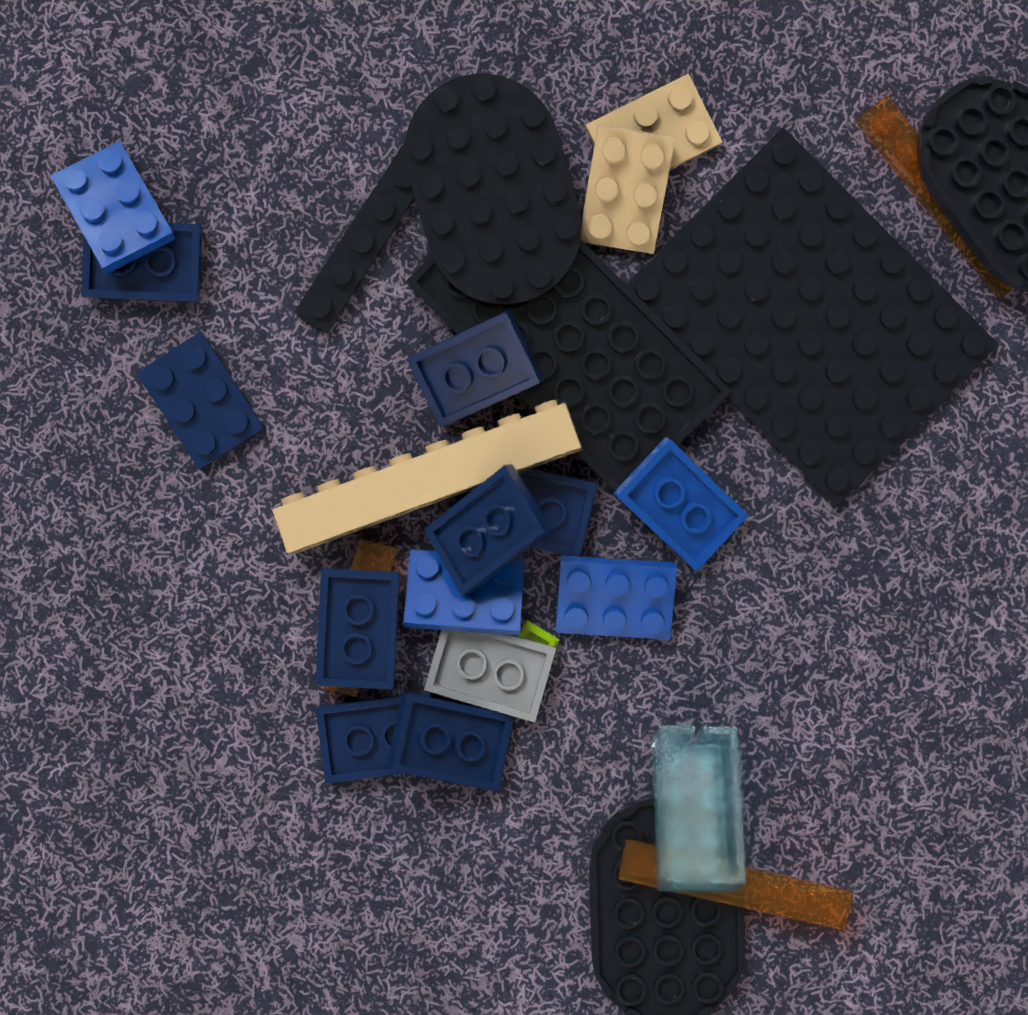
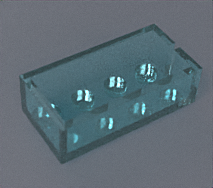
(698, 809)

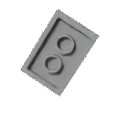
(491, 671)

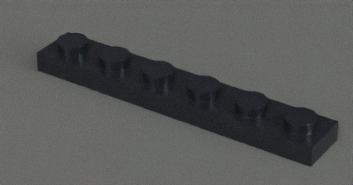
(359, 247)

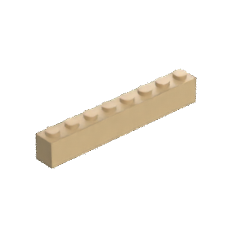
(426, 478)

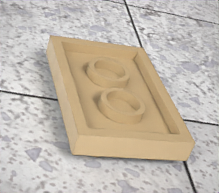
(668, 111)
(626, 188)

